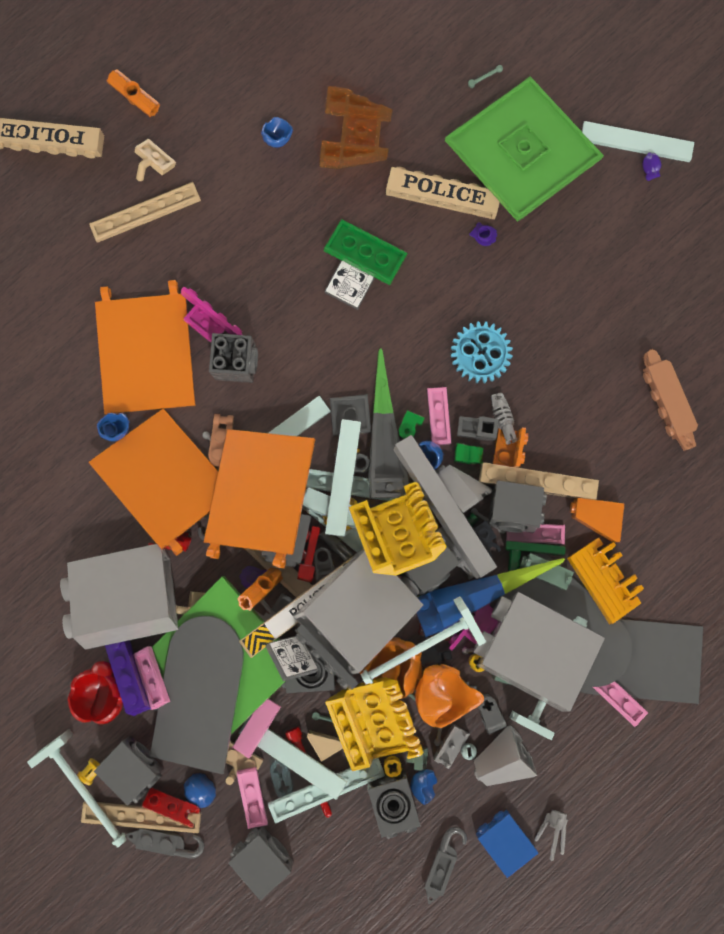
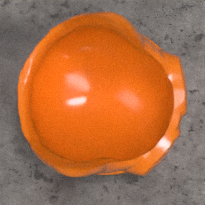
(411, 668)
(444, 696)

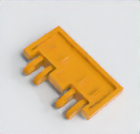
(603, 581)

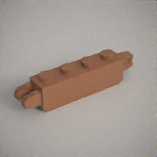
(670, 399)

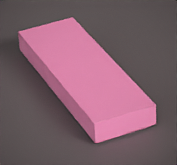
(439, 415)
(545, 534)
(151, 677)
(622, 702)
(256, 728)
(252, 797)

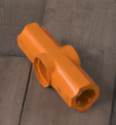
(126, 87)
(260, 588)

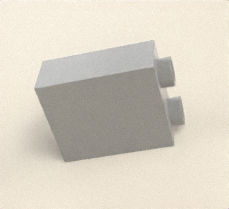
(119, 597)
(359, 612)
(538, 651)

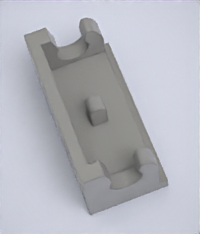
(451, 745)

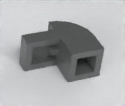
(480, 429)

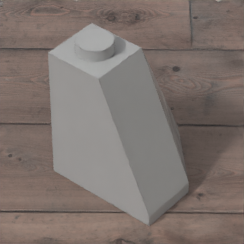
(463, 488)
(504, 760)

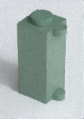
(557, 576)

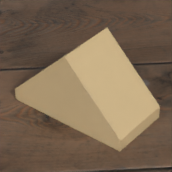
(324, 744)

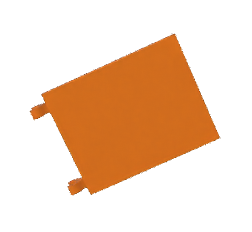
(144, 352)
(159, 478)
(259, 493)

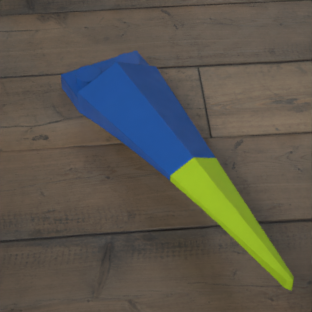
(441, 611)

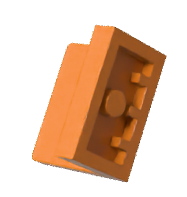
(510, 454)

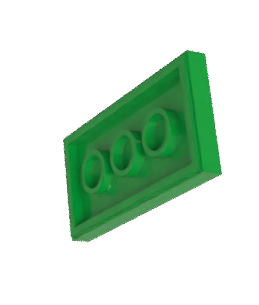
(365, 252)

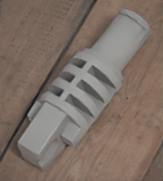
(503, 413)

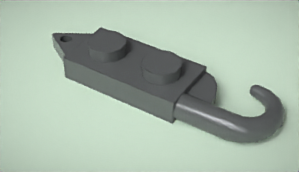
(164, 843)
(442, 865)

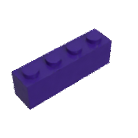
(127, 677)

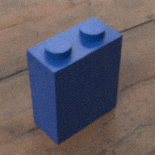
(506, 843)

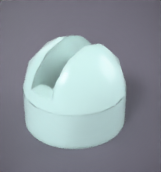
(464, 752)

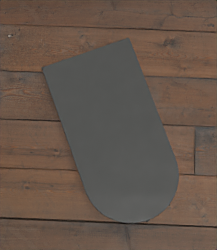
(576, 601)
(662, 663)
(203, 692)

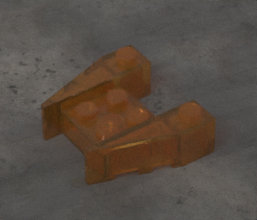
(359, 130)

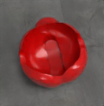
(95, 695)

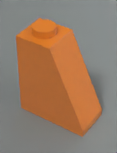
(599, 516)

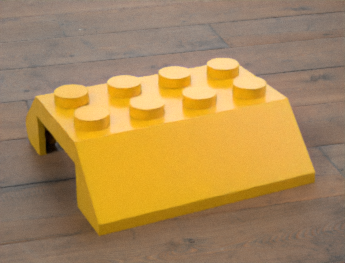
(398, 532)
(373, 722)

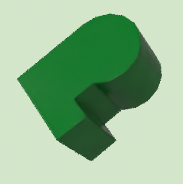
(408, 424)
(468, 454)

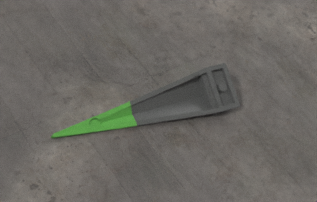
(386, 472)

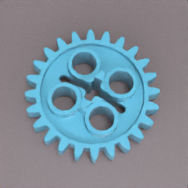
(495, 343)

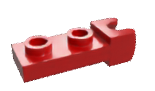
(307, 570)
(170, 807)

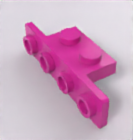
(205, 319)
(484, 622)

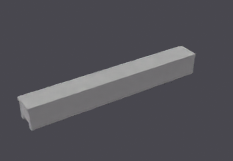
(444, 507)

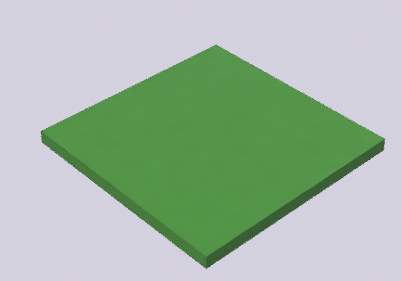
(523, 148)
(259, 673)

